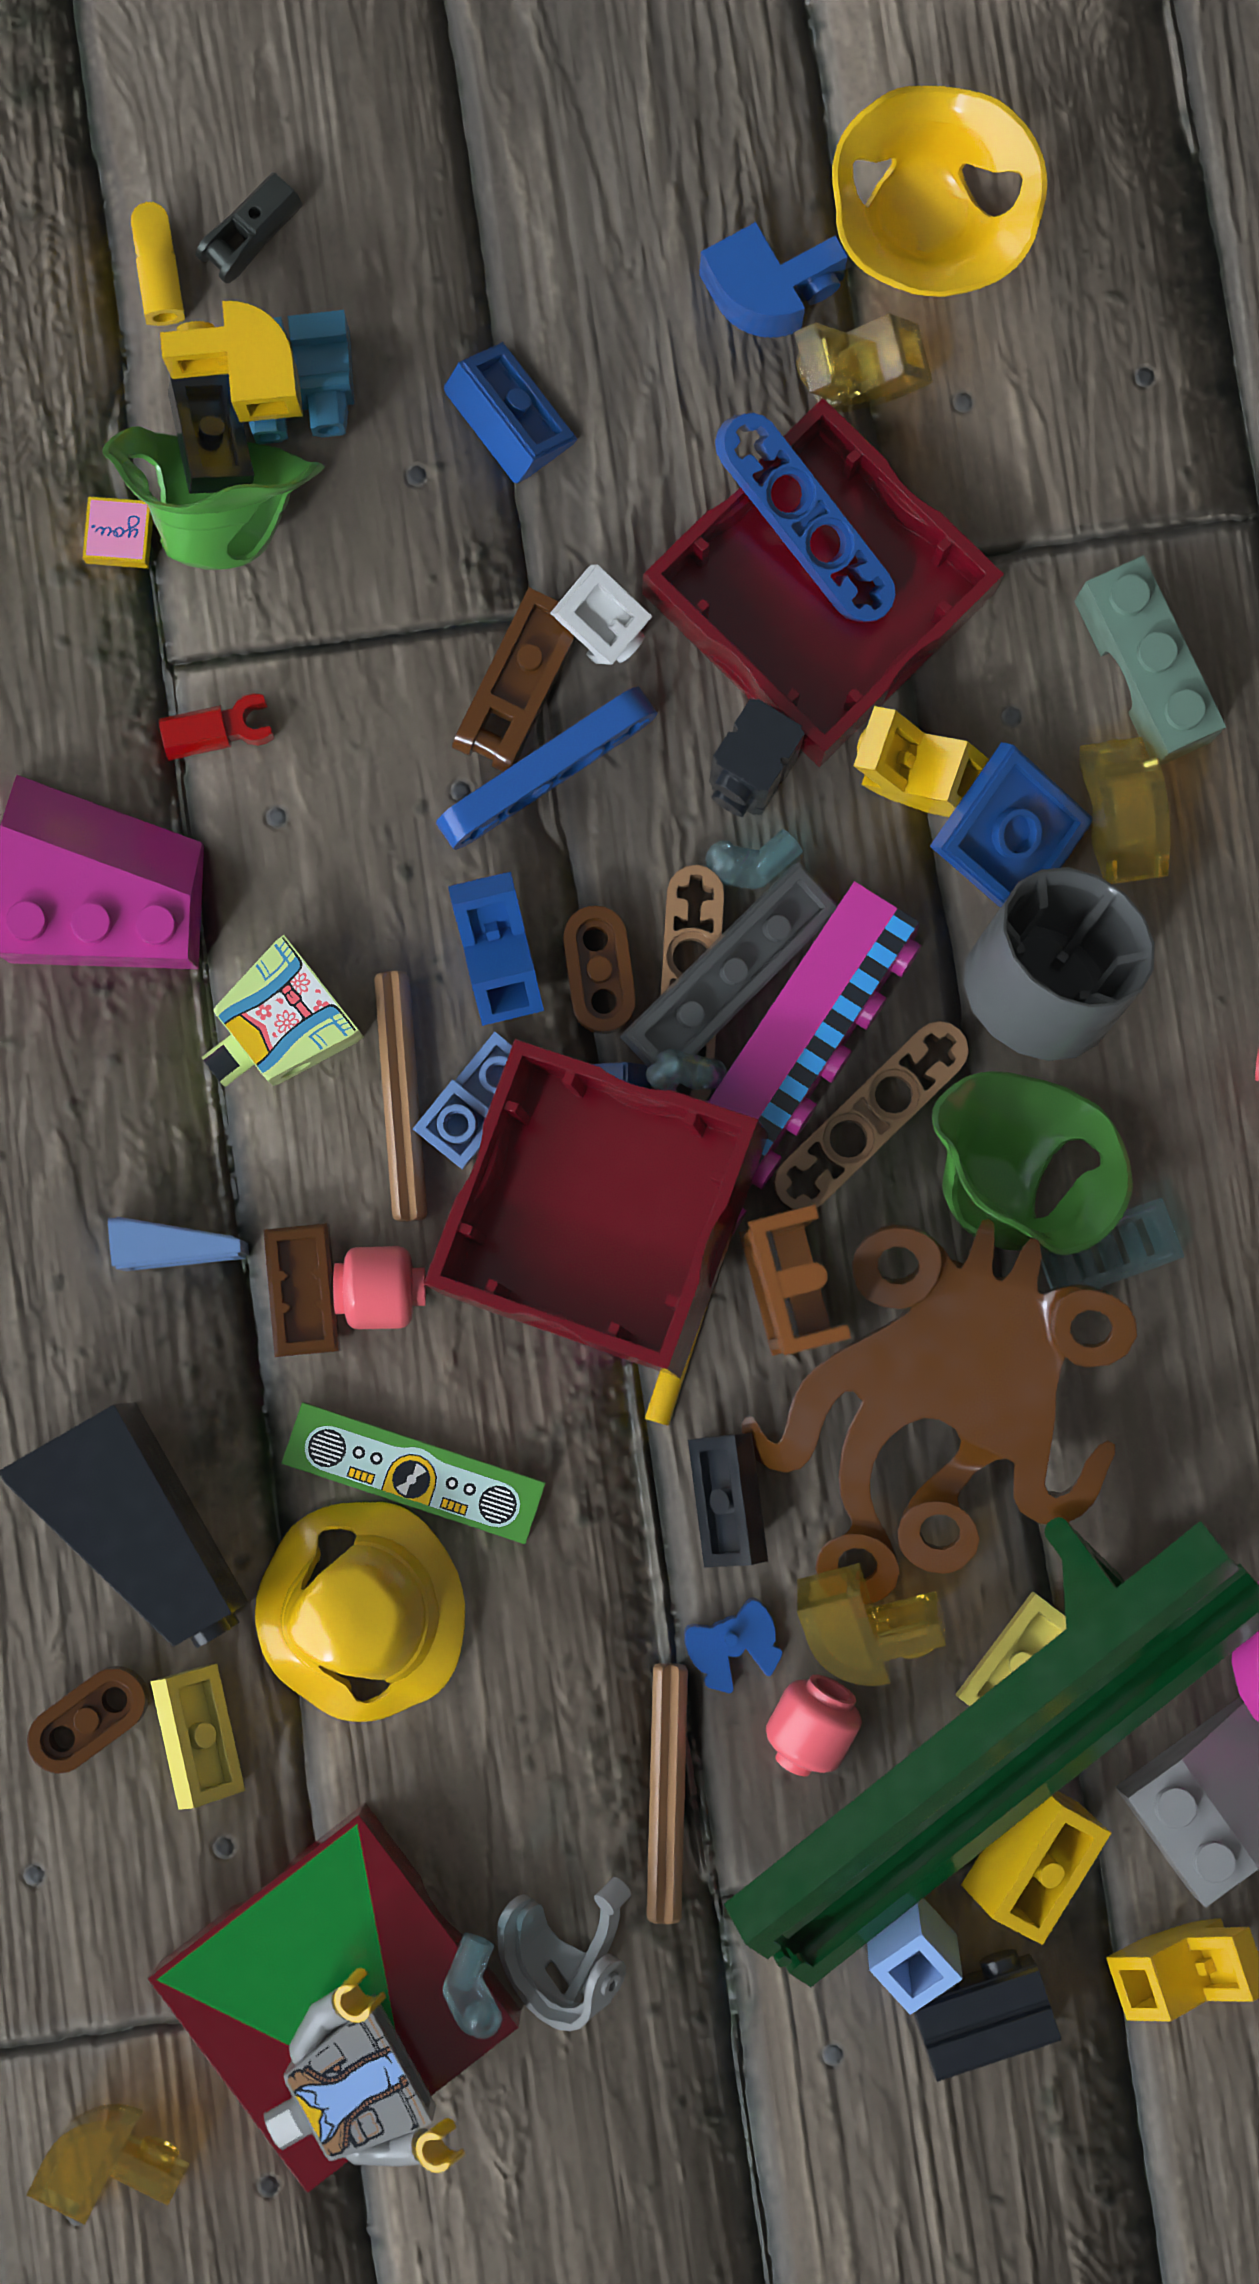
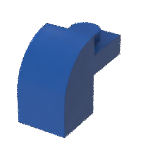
(760, 292)
(496, 948)

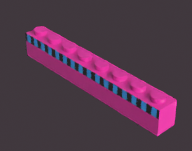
(815, 1017)

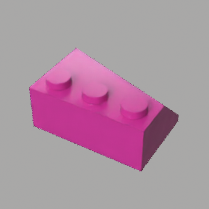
(95, 885)

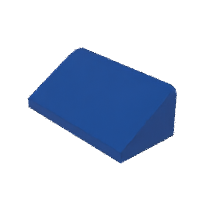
(508, 412)

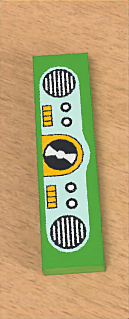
(413, 1472)

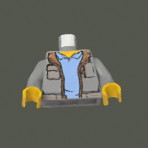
(358, 2088)

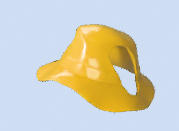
(921, 219)
(375, 1613)

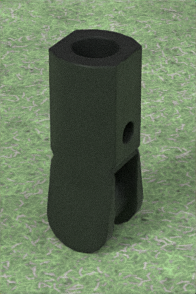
(255, 221)

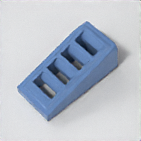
(156, 1245)

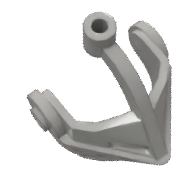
(529, 1946)

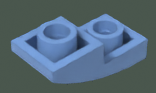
(458, 1114)

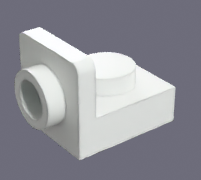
(602, 617)

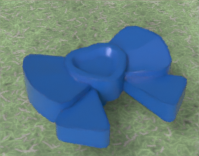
(712, 1645)

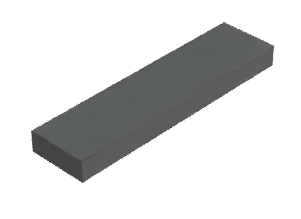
(733, 967)

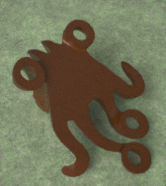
(963, 1353)

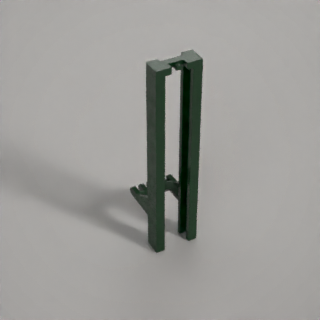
(1087, 1689)

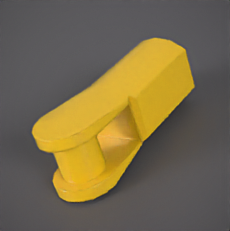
(156, 265)

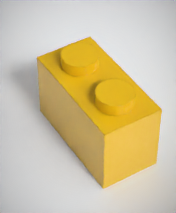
(1037, 1866)

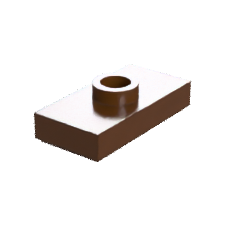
(301, 1290)

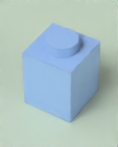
(916, 1957)

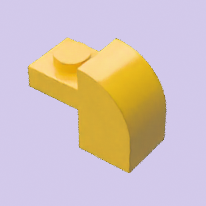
(248, 349)
(915, 766)
(1185, 1968)

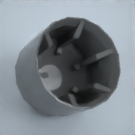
(1058, 964)

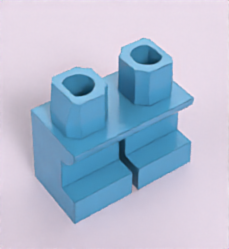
(325, 374)

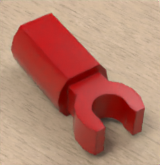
(213, 728)

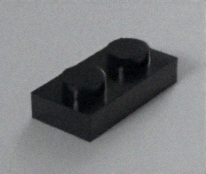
(209, 434)
(728, 1500)

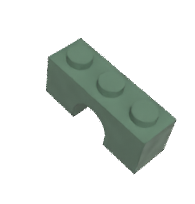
(1166, 688)

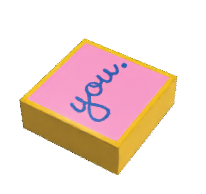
(117, 532)

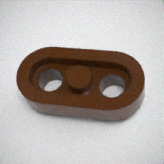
(599, 970)
(89, 1718)

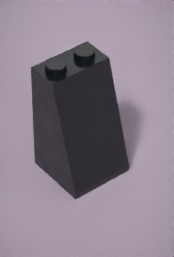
(131, 1522)

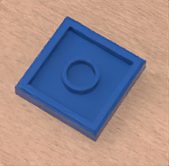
(1010, 825)

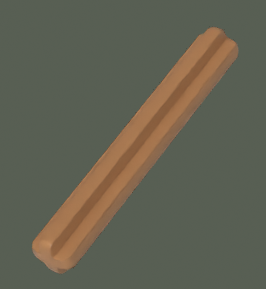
(400, 1096)
(667, 1793)

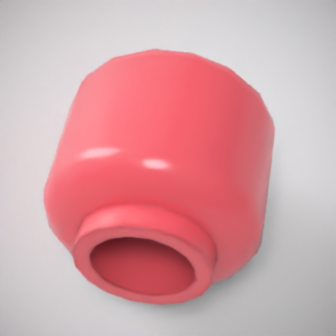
(378, 1287)
(813, 1725)

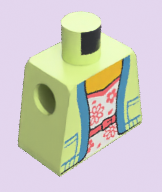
(278, 1020)

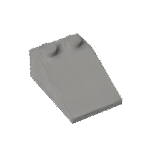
(1204, 1802)

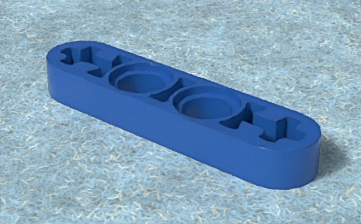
(813, 511)
(546, 768)

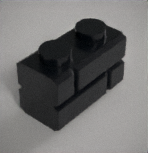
(754, 759)
(987, 2016)

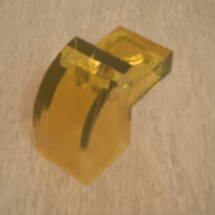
(864, 364)
(1128, 810)
(860, 1639)
(100, 2148)

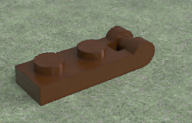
(517, 682)

